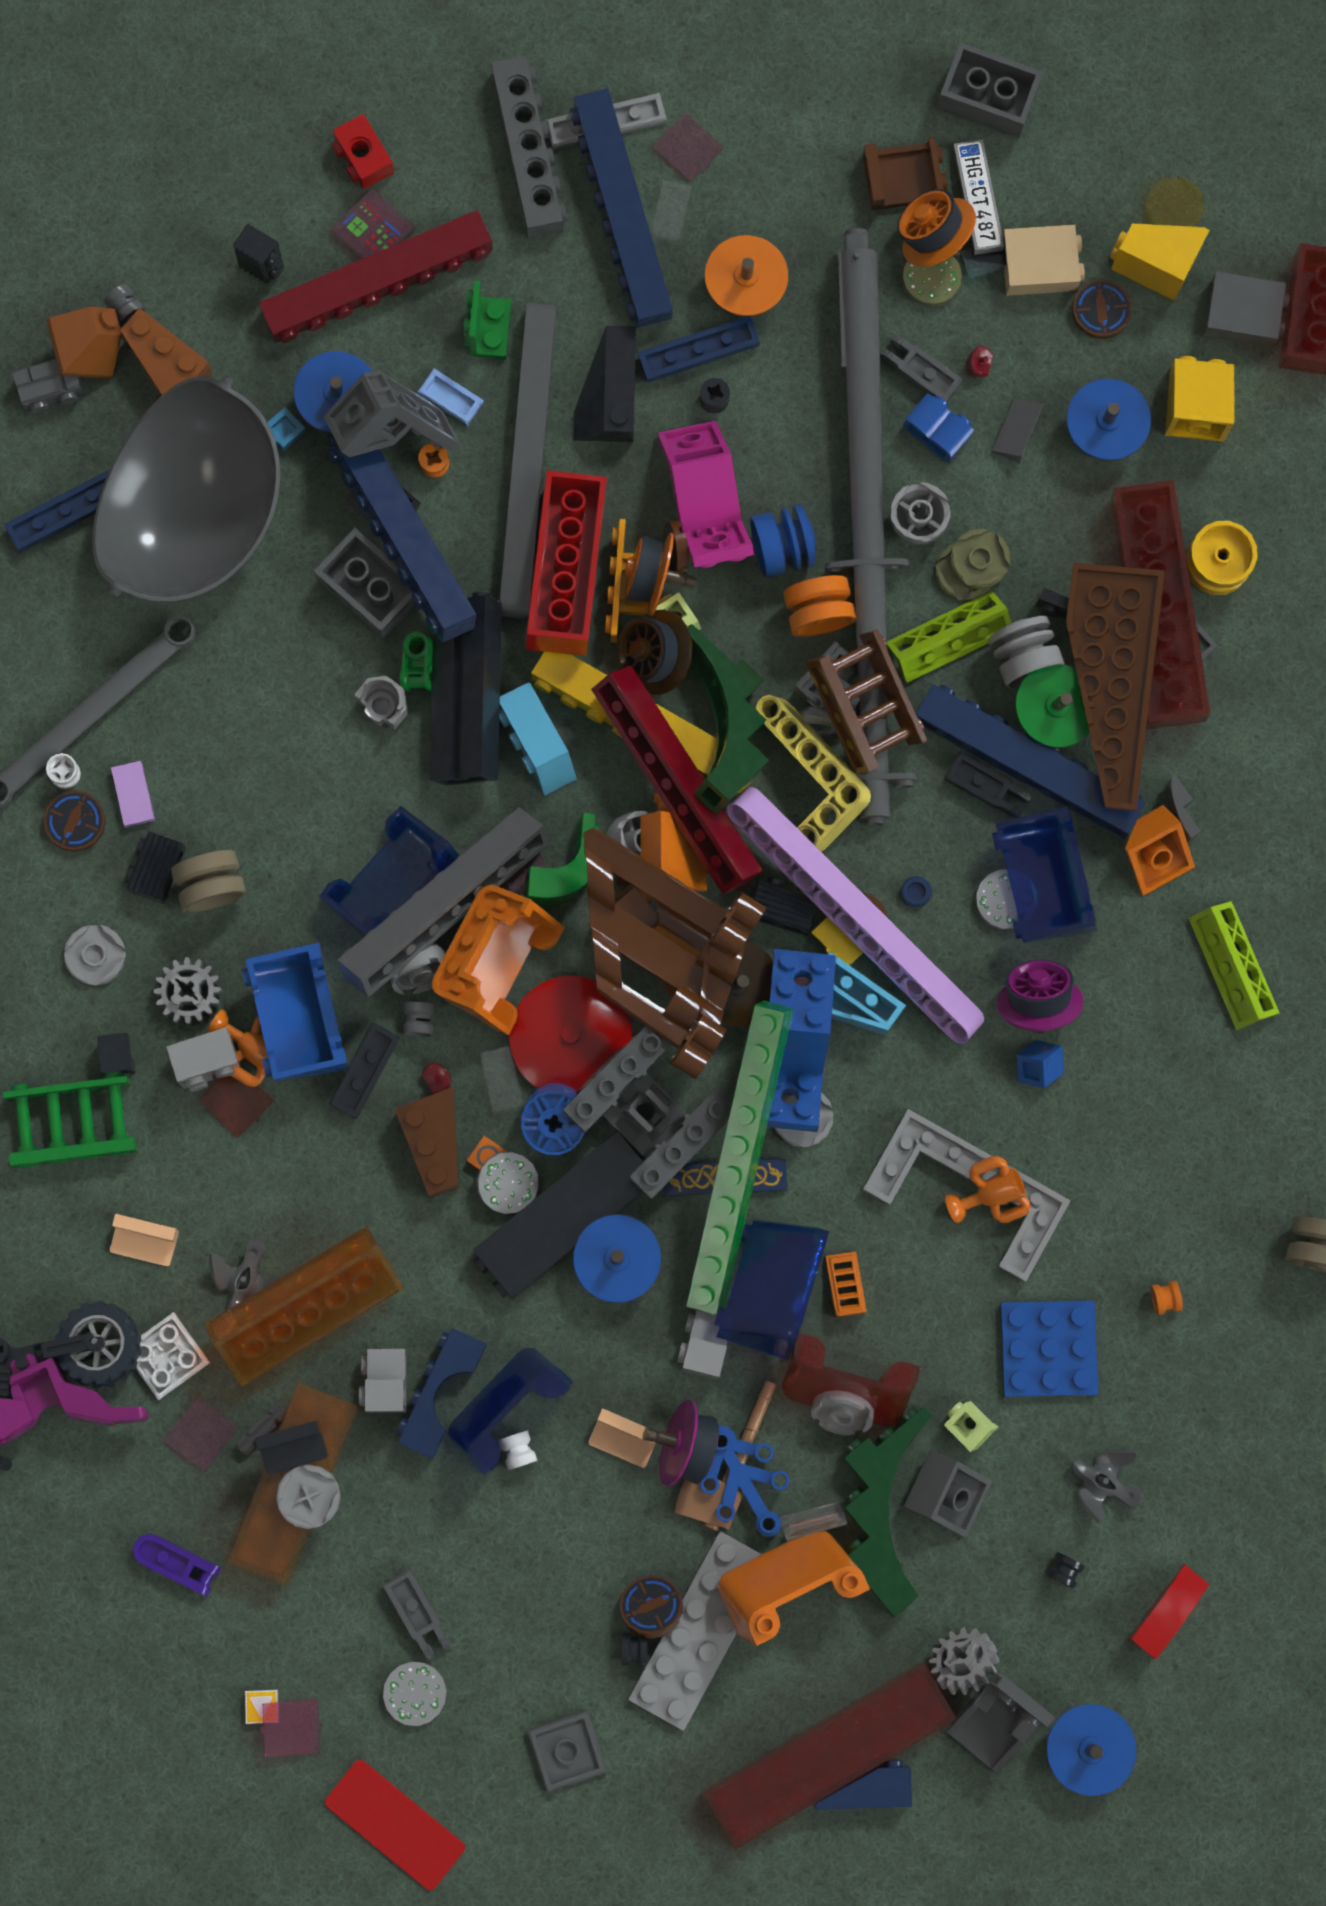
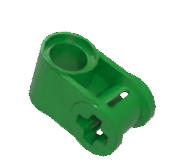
(417, 668)

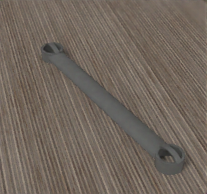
(94, 707)

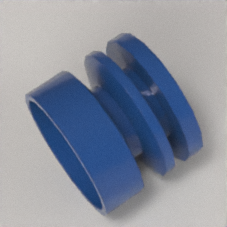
(783, 541)
(541, 1105)

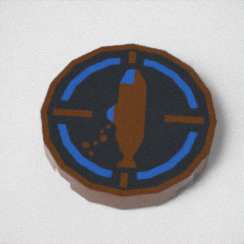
(1101, 309)
(680, 555)
(74, 821)
(651, 1606)

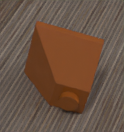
(86, 342)

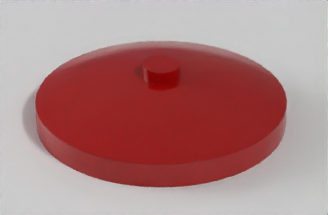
(566, 1032)

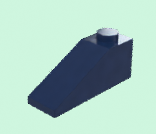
(877, 1788)

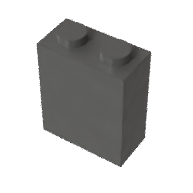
(1245, 309)

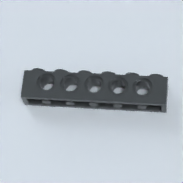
(507, 76)

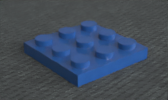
(1049, 1348)

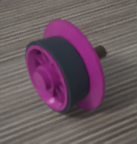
(1039, 996)
(687, 1445)

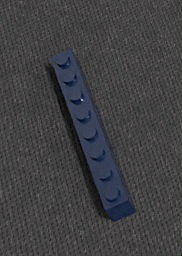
(622, 208)
(406, 542)
(1022, 757)

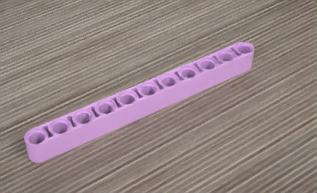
(855, 915)

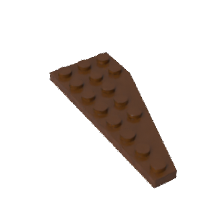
(1113, 644)

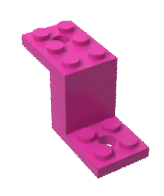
(705, 494)

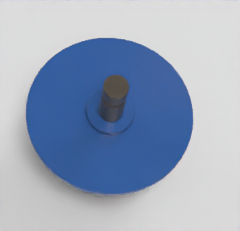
(323, 383)
(1108, 419)
(617, 1258)
(1091, 1750)

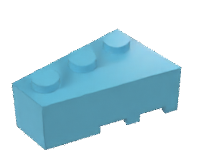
(537, 738)
(862, 1001)

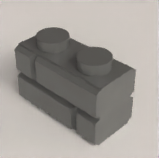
(44, 386)

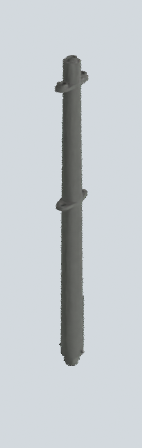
(862, 370)

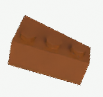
(161, 353)

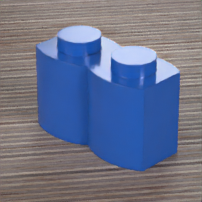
(938, 427)

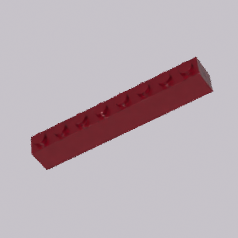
(376, 276)
(675, 779)

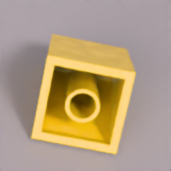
(1158, 255)
(1200, 399)

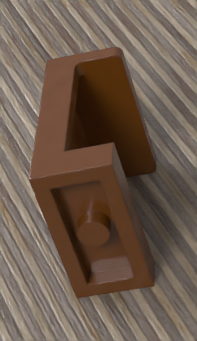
(902, 173)

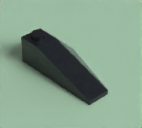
(608, 394)

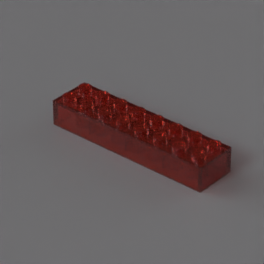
(1153, 539)
(829, 1754)

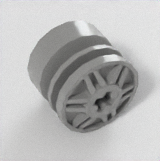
(1024, 646)

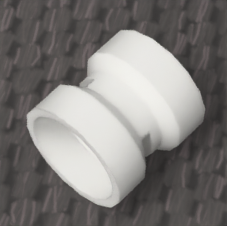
(61, 765)
(518, 1450)

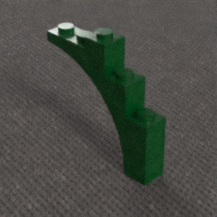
(735, 720)
(870, 1510)

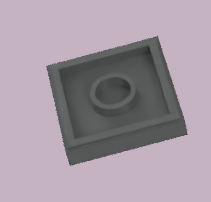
(567, 1751)

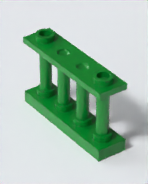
(88, 1146)

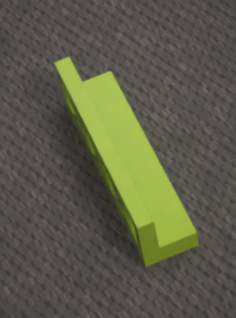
(953, 638)
(1230, 965)

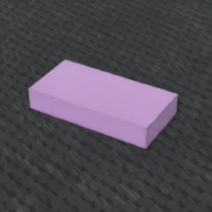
(133, 794)

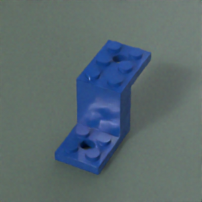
(807, 1037)

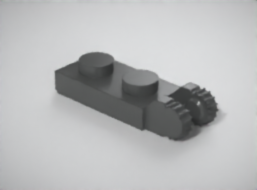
(922, 369)
(415, 1611)

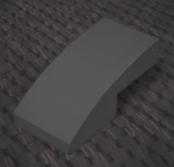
(1178, 800)

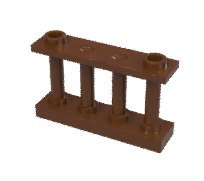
(839, 708)

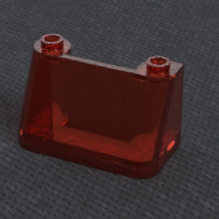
(807, 1378)

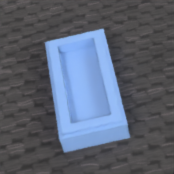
(450, 397)

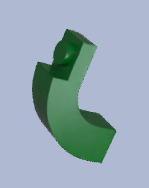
(556, 885)

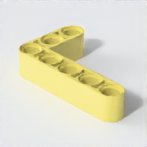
(819, 769)

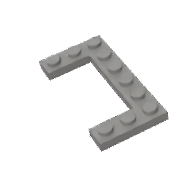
(920, 1135)

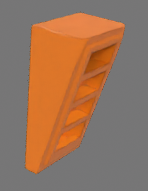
(860, 1307)

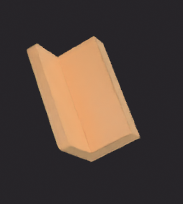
(143, 1240)
(621, 1438)

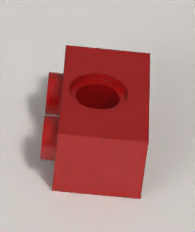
(360, 136)

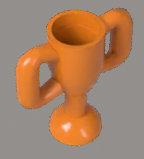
(250, 1046)
(995, 1191)

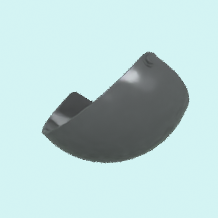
(187, 494)

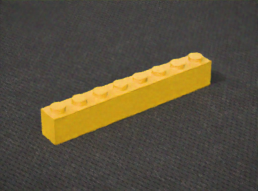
(575, 679)

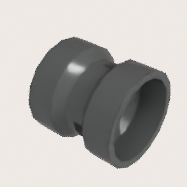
(123, 302)
(418, 1019)

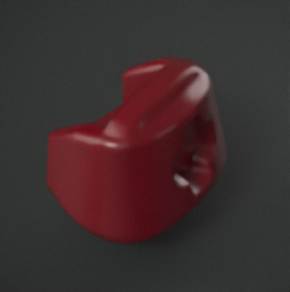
(979, 362)
(437, 1077)

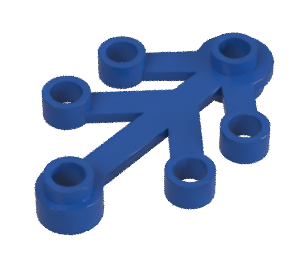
(740, 1477)

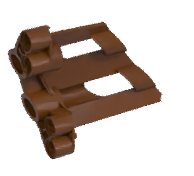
(690, 949)

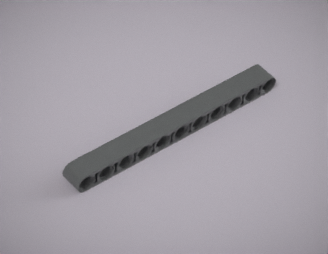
(528, 460)

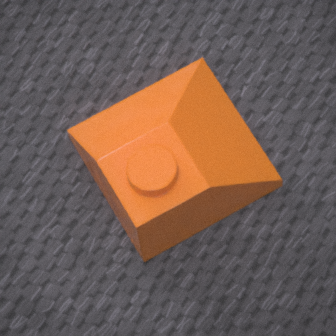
(1158, 850)

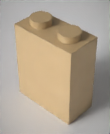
(1042, 260)

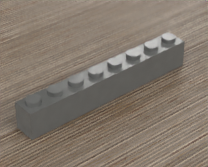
(442, 902)

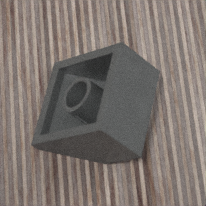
(948, 1493)

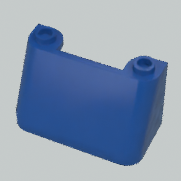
(295, 1013)

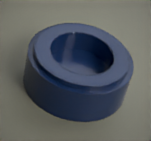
(916, 892)

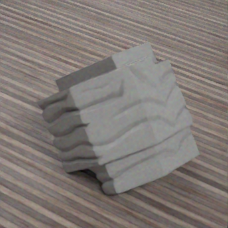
(383, 701)

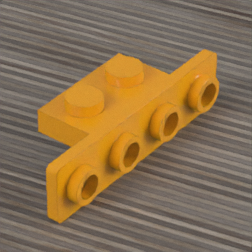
(616, 593)

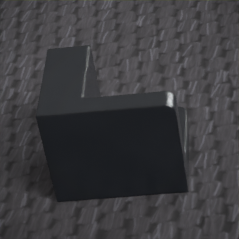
(115, 1053)

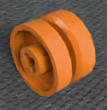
(819, 606)

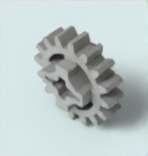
(177, 1002)
(964, 1661)

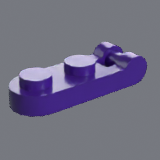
(174, 1562)

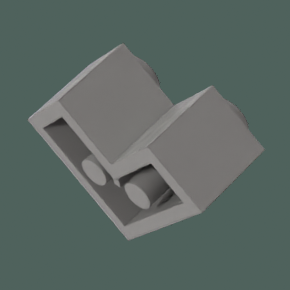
(202, 1057)
(704, 1350)
(385, 1381)

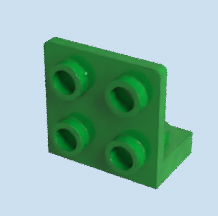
(487, 324)

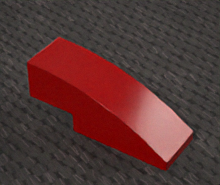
(1168, 1612)

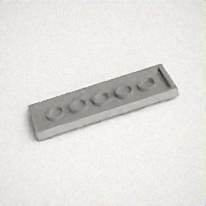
(694, 1649)

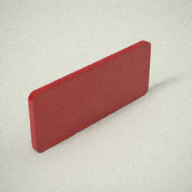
(395, 1824)

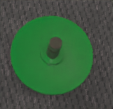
(1052, 706)

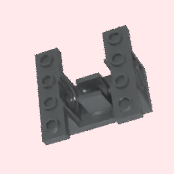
(669, 1134)

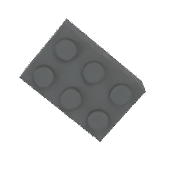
(989, 90)
(366, 583)

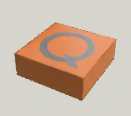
(483, 1150)

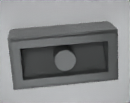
(1017, 429)

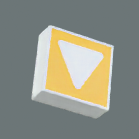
(254, 1702)

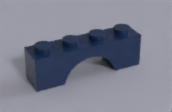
(457, 1356)

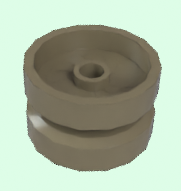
(208, 881)
(1312, 1252)

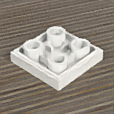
(168, 1356)

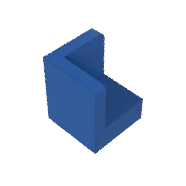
(1040, 1063)

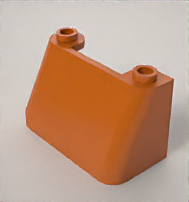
(491, 953)
(782, 1575)

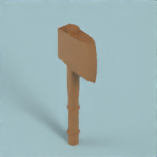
(701, 1506)

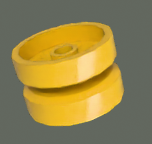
(1225, 540)

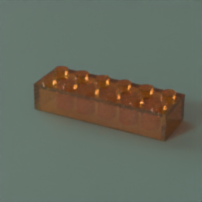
(303, 1306)
(266, 1540)

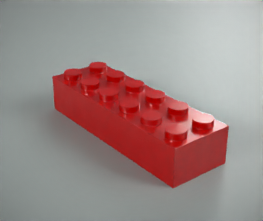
(566, 563)

